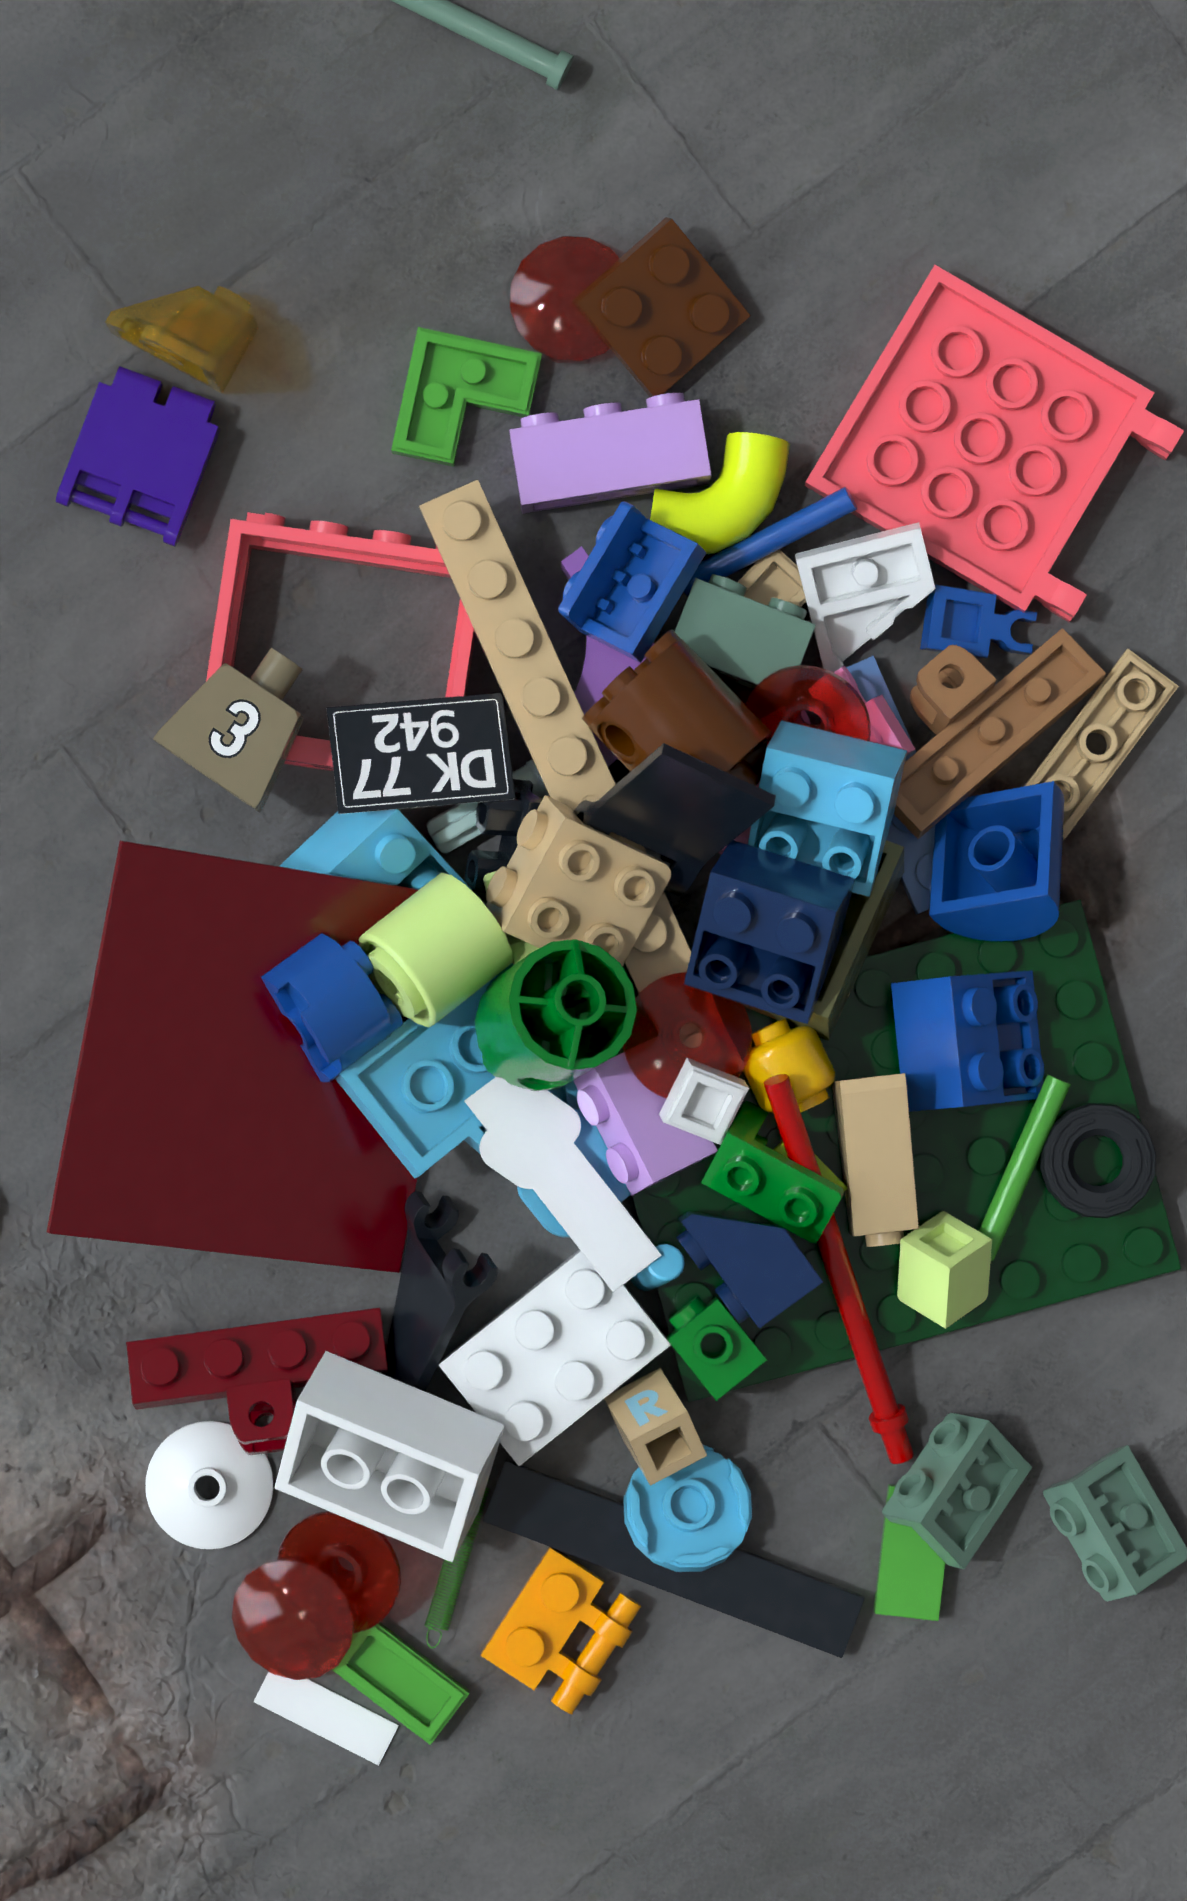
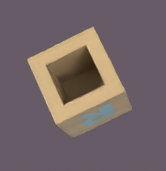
(655, 1426)

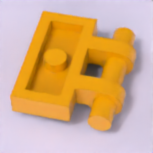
(544, 1618)

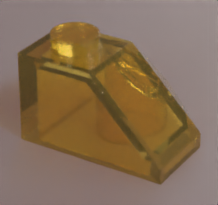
(190, 331)

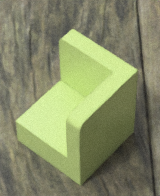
(944, 1269)

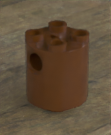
(681, 704)

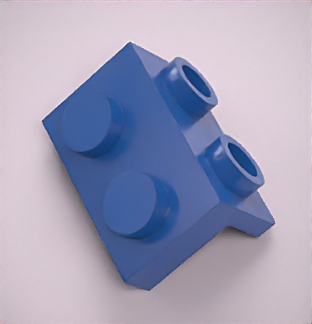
(630, 582)

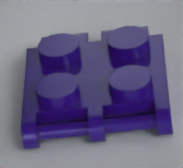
(141, 453)

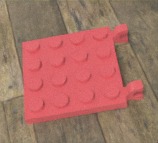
(986, 440)

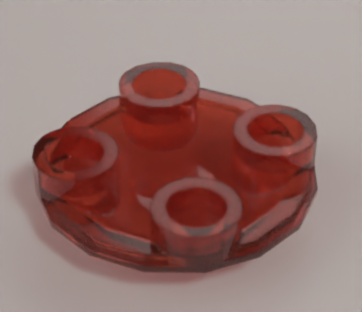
(544, 292)
(293, 1618)

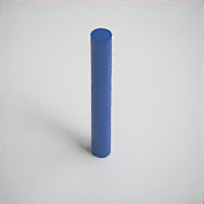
(775, 537)

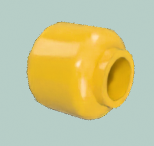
(793, 1053)

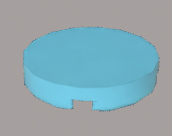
(691, 1515)

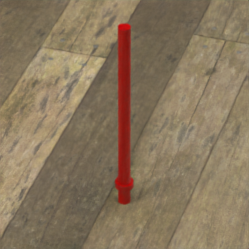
(887, 1416)

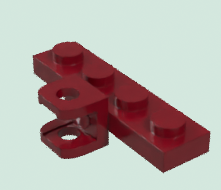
(252, 1368)

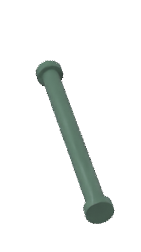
(494, 38)

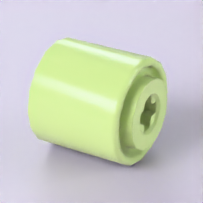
(435, 950)

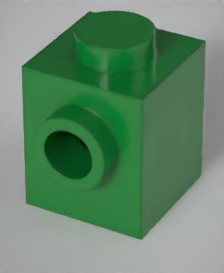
(713, 1345)

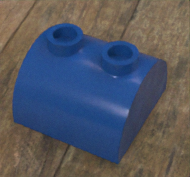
(999, 864)

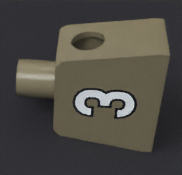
(238, 728)

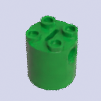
(555, 1015)

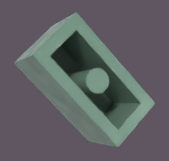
(741, 636)

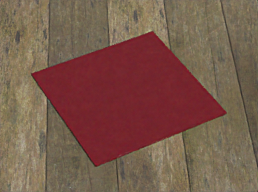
(193, 1087)

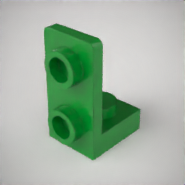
(769, 1181)

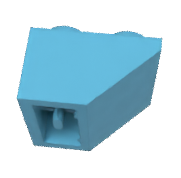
(829, 801)
(373, 849)

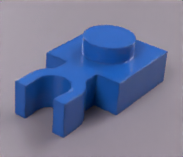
(969, 621)

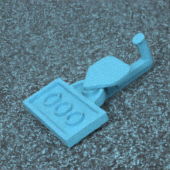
(415, 1099)

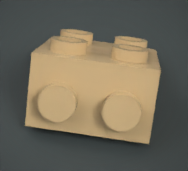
(575, 884)

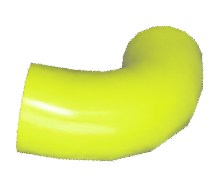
(736, 501)

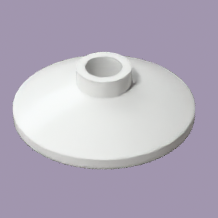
(213, 1451)

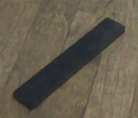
(740, 1586)

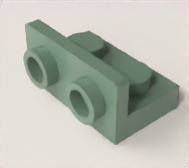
(958, 1487)
(1116, 1525)

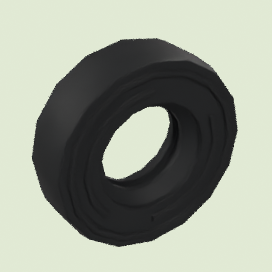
(1137, 1163)

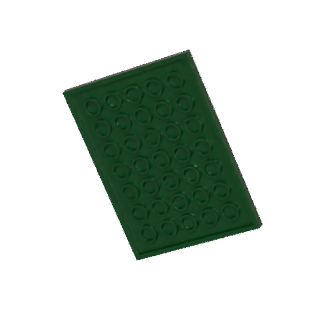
(956, 1162)

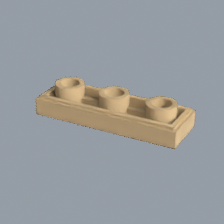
(1118, 711)

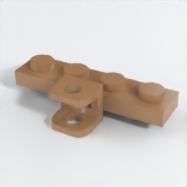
(982, 723)

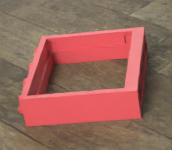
(326, 542)

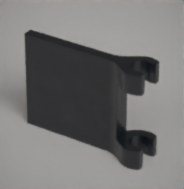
(678, 811)

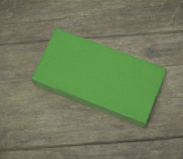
(908, 1573)
(401, 1681)

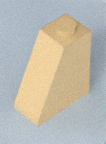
(876, 1157)

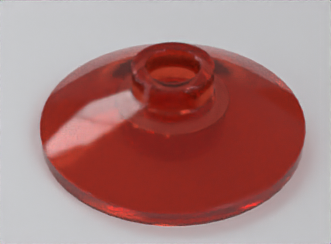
(813, 689)
(655, 1044)
(377, 1572)

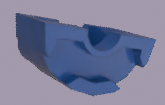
(332, 1003)

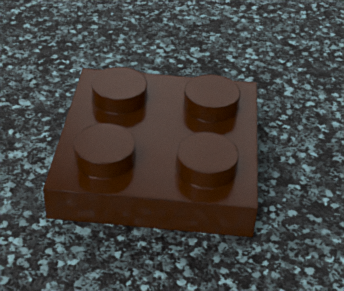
(661, 308)

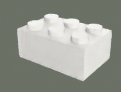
(553, 1355)
(388, 1456)

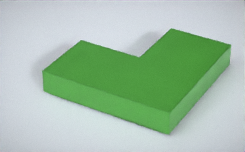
(448, 376)

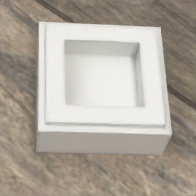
(703, 1101)

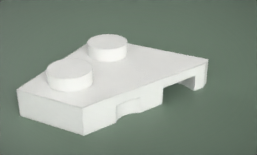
(861, 587)

